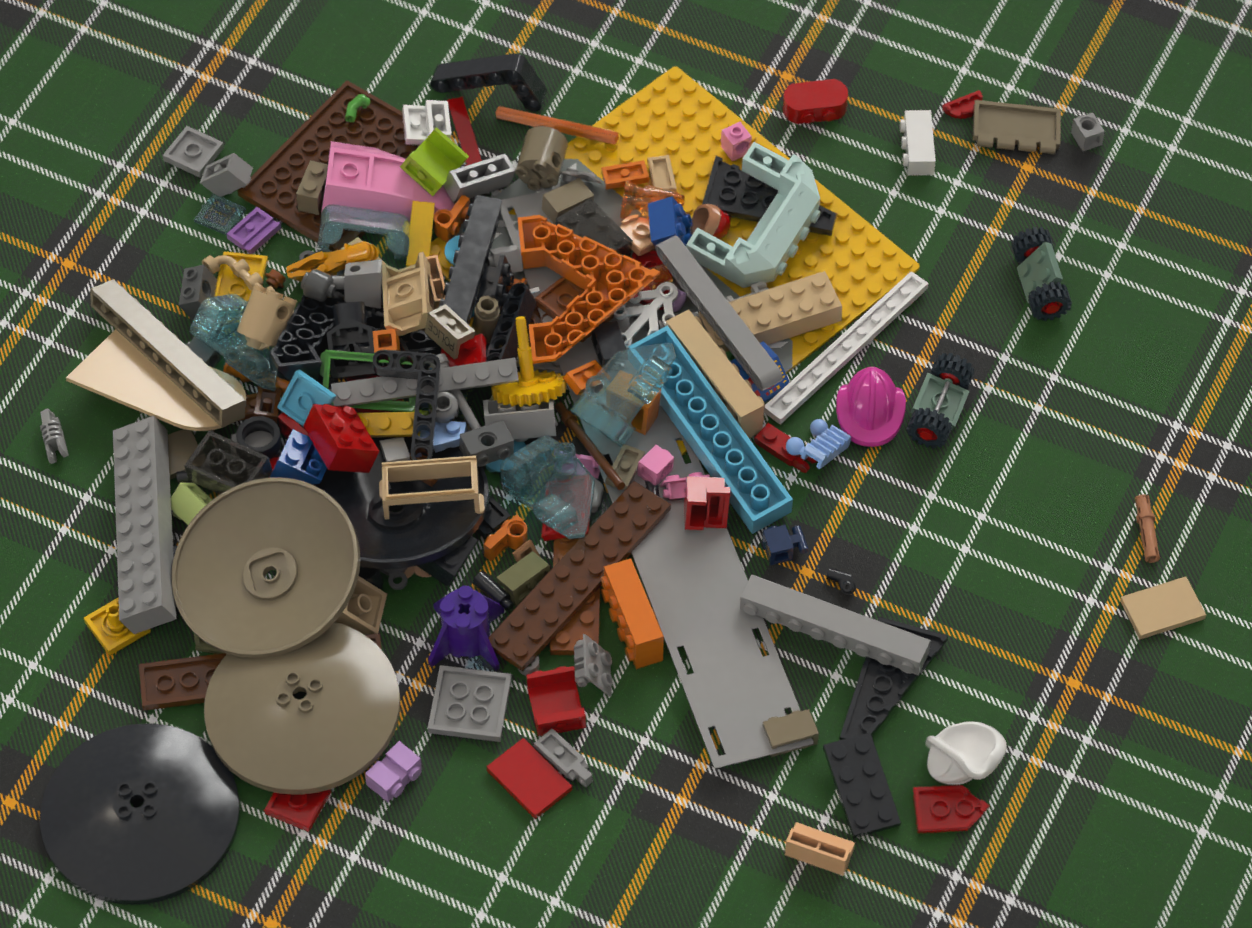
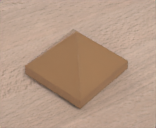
(524, 550)

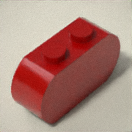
(815, 101)

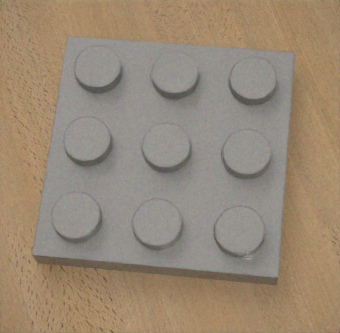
(469, 703)

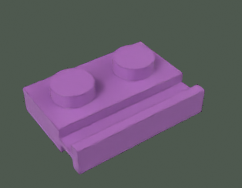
(253, 231)

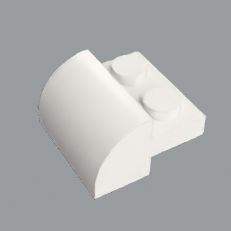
(422, 120)

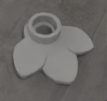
(572, 174)

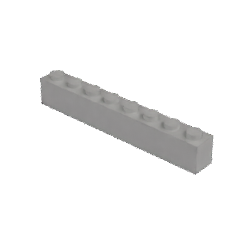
(834, 625)

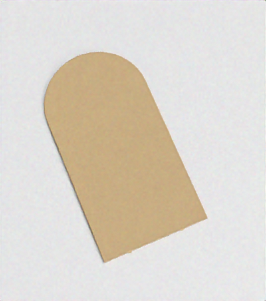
(129, 378)

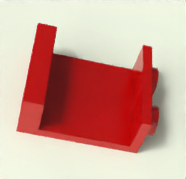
(555, 700)

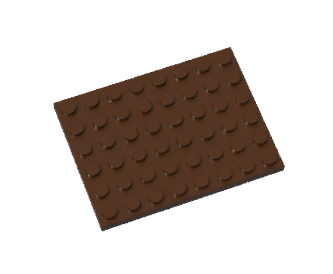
(278, 179)

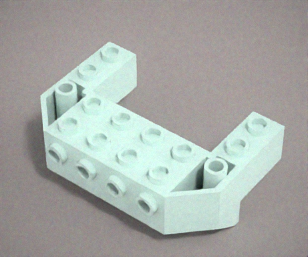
(778, 230)

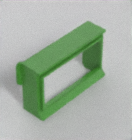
(398, 406)

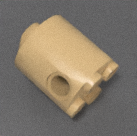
(265, 317)

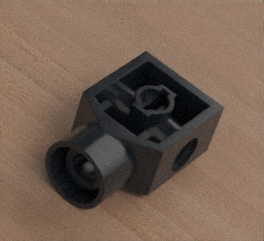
(350, 335)

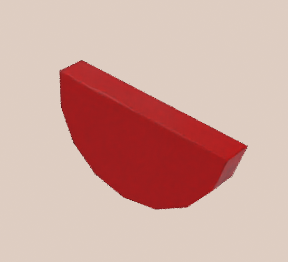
(963, 106)

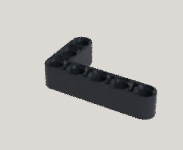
(492, 71)
(504, 339)
(423, 399)

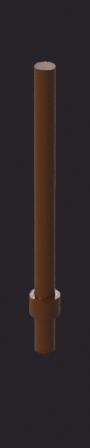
(570, 420)

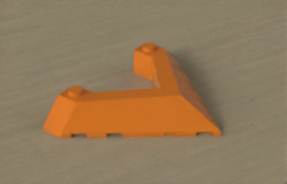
(597, 269)

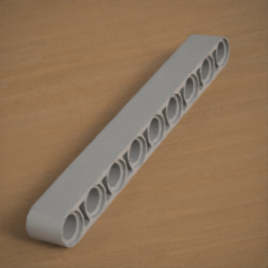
(719, 313)

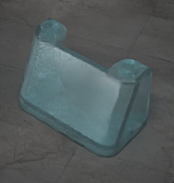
(338, 217)

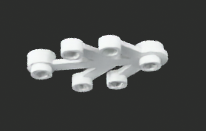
(648, 312)

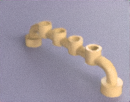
(239, 269)

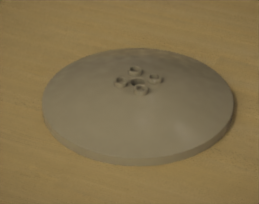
(242, 537)
(308, 741)

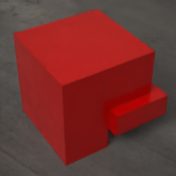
(706, 503)

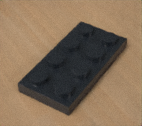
(861, 785)

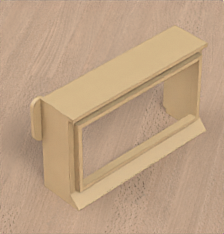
(430, 469)

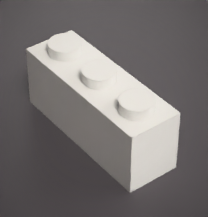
(918, 142)

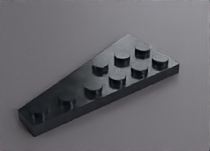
(749, 198)
(883, 686)

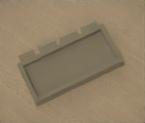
(1016, 125)

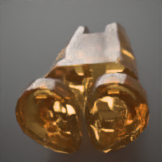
(648, 195)

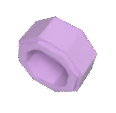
(679, 302)

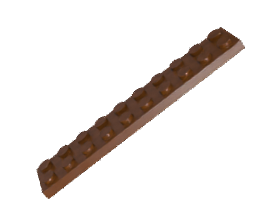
(577, 575)
(183, 680)

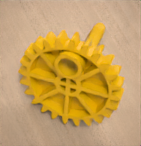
(532, 385)

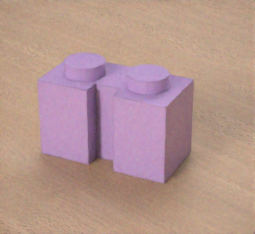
(394, 772)

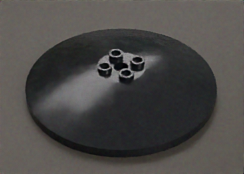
(417, 531)
(147, 850)

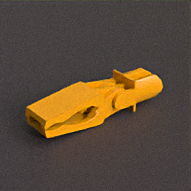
(333, 261)

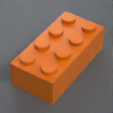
(632, 613)

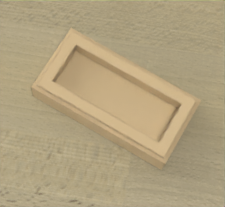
(661, 172)

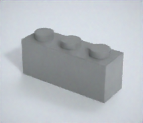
(479, 178)

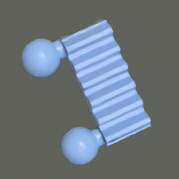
(825, 447)

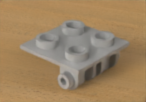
(592, 665)

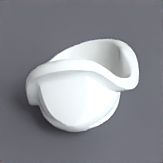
(964, 752)

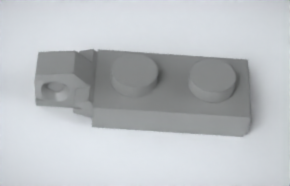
(564, 757)

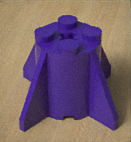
(465, 626)

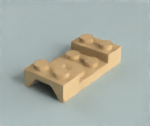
(406, 296)

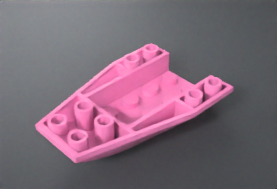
(374, 181)

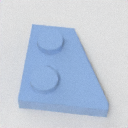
(446, 435)

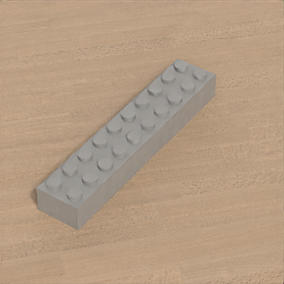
(143, 525)

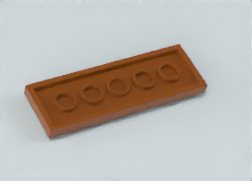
(584, 621)

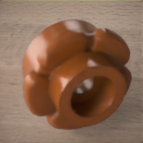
(275, 279)

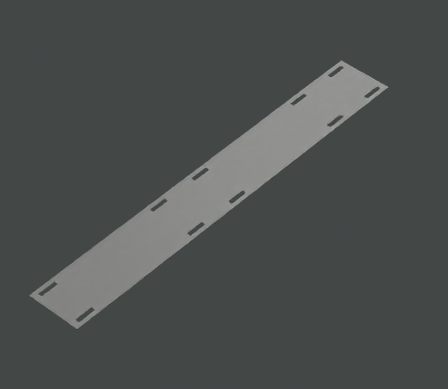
(690, 580)

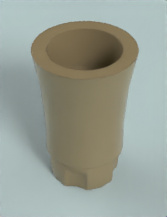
(486, 317)

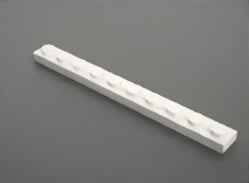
(845, 347)

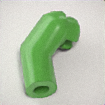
(354, 105)

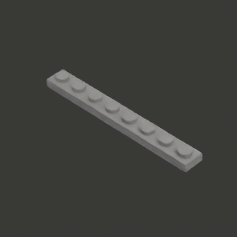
(451, 379)

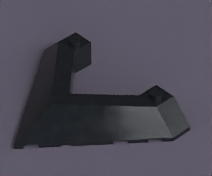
(307, 331)

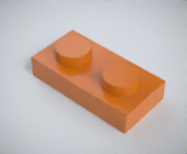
(617, 175)
(578, 377)

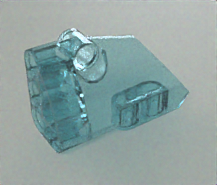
(628, 383)

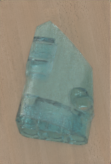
(217, 328)
(552, 484)

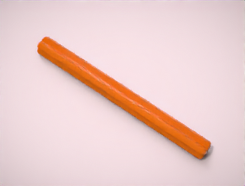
(562, 126)

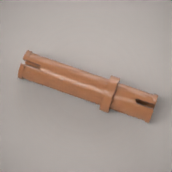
(1146, 519)

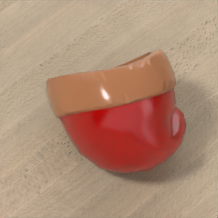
(711, 220)

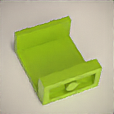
(433, 161)

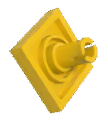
(109, 629)

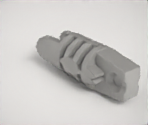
(52, 435)

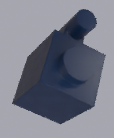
(780, 545)

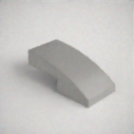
(394, 449)

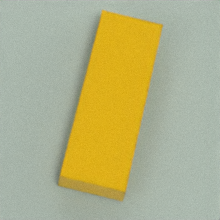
(420, 230)

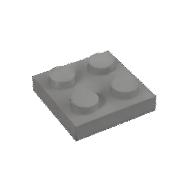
(193, 151)

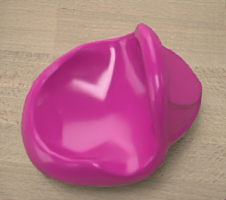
(870, 408)

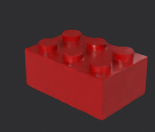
(341, 438)

